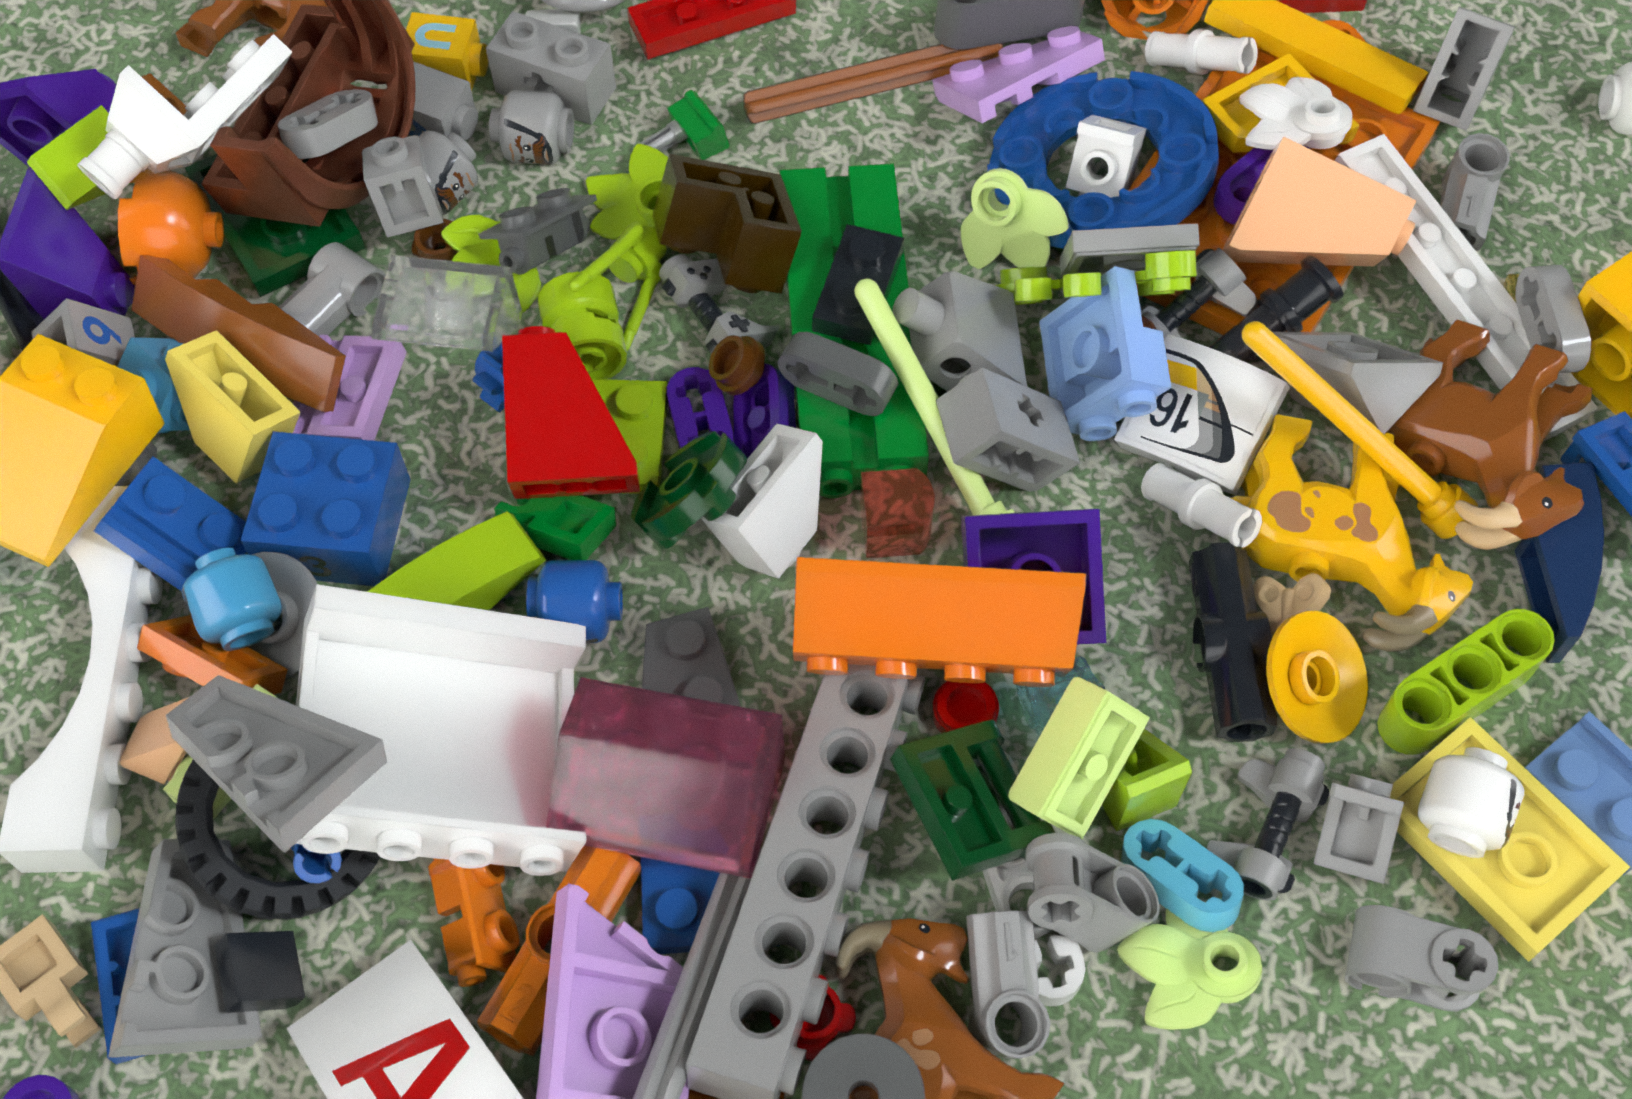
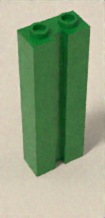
(850, 439)

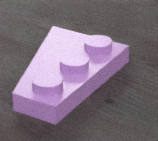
(978, 86)

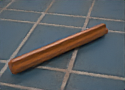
(858, 81)

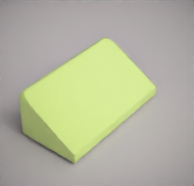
(1078, 757)

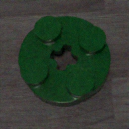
(693, 489)

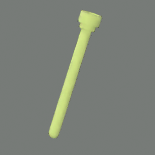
(921, 393)

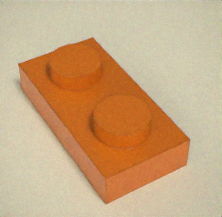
(188, 655)

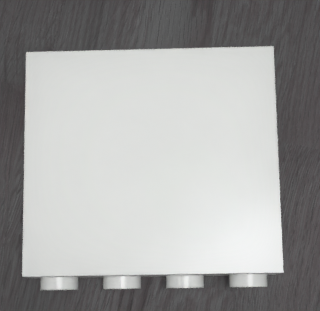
(464, 723)

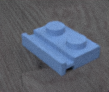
(1593, 779)

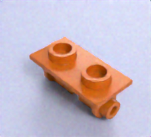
(486, 931)

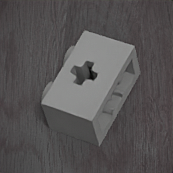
(555, 60)
(1007, 431)

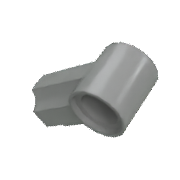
(1472, 185)
(335, 288)
(1003, 974)

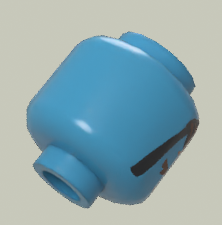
(232, 599)

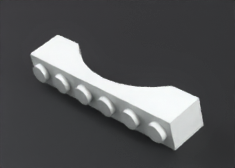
(64, 804)

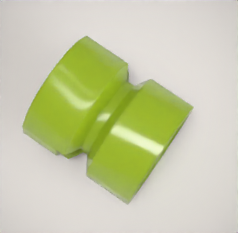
(589, 321)

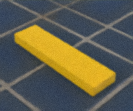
(1321, 50)

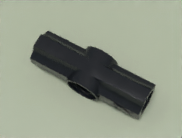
(1232, 643)

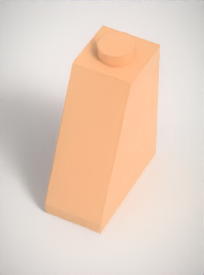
(1318, 210)

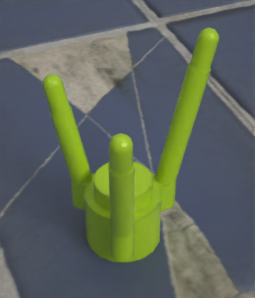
(630, 259)

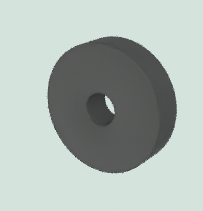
(863, 1062)

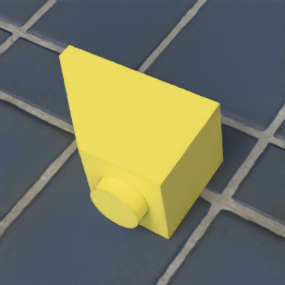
(228, 404)

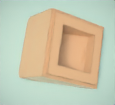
(151, 747)

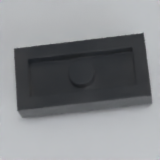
(859, 256)

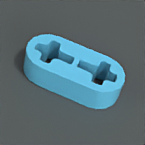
(1183, 873)

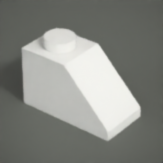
(773, 502)

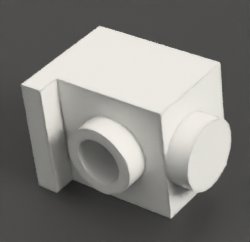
(1115, 143)

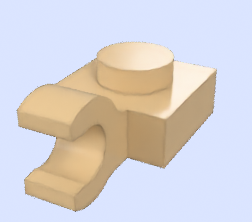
(39, 975)

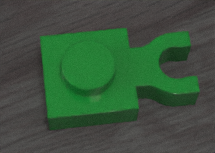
(563, 524)

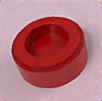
(963, 705)

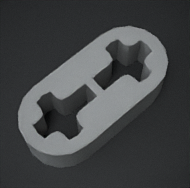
(328, 123)
(1553, 313)

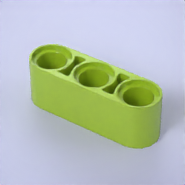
(1483, 663)

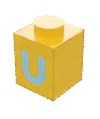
(448, 45)

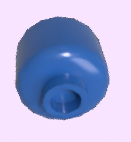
(576, 594)

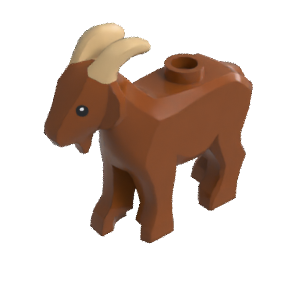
(1494, 439)

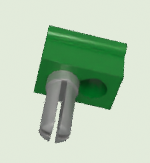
(695, 125)

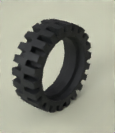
(243, 891)

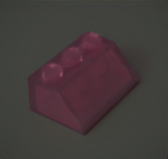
(666, 776)

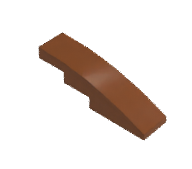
(269, 338)

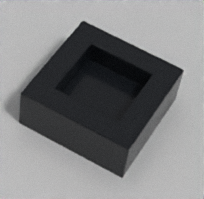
(259, 971)

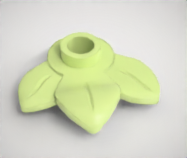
(1014, 229)
(1182, 968)

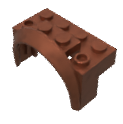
(329, 51)

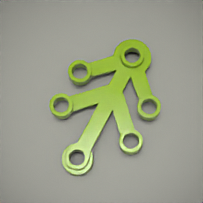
(1162, 275)

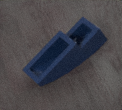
(1565, 563)

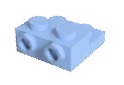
(1104, 358)

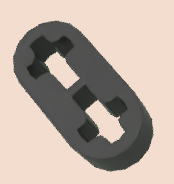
(837, 373)

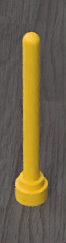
(1434, 498)

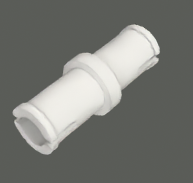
(1201, 52)
(1201, 504)

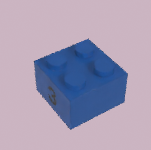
(329, 505)

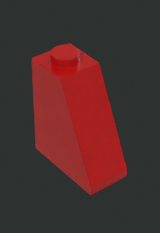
(558, 423)

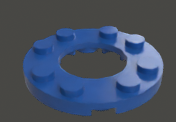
(1174, 123)

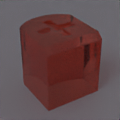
(896, 512)

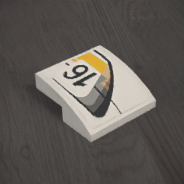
(1209, 417)

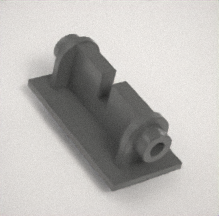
(545, 229)

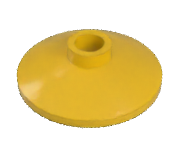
(1317, 677)

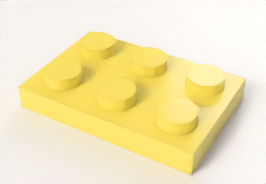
(1543, 872)

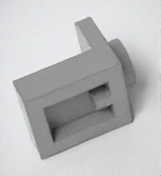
(400, 185)

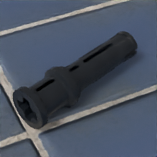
(1285, 307)

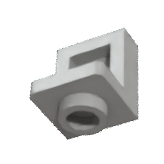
(1359, 828)

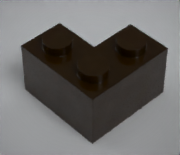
(729, 213)

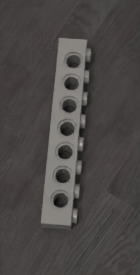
(725, 1055)

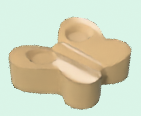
(1281, 602)

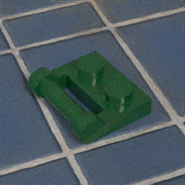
(957, 802)

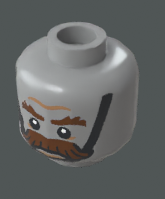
(532, 127)
(449, 167)

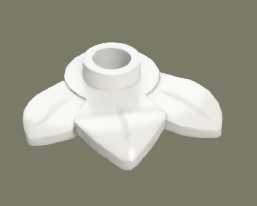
(1299, 112)

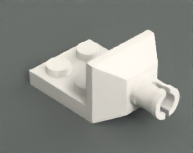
(156, 136)

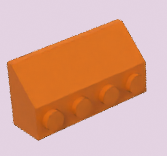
(936, 620)

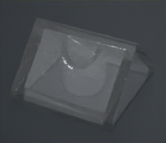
(447, 304)

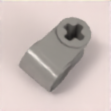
(1087, 892)
(1410, 957)

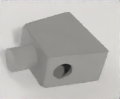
(1464, 67)
(961, 327)

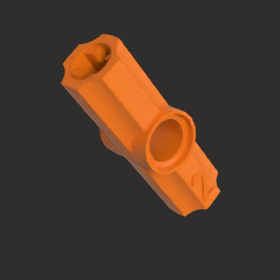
(518, 1004)

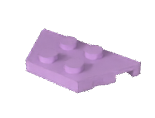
(600, 1004)

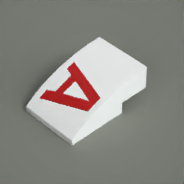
(398, 1039)

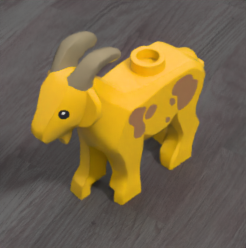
(1347, 537)

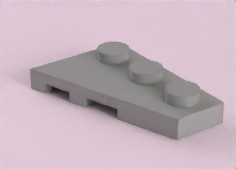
(274, 756)
(172, 973)

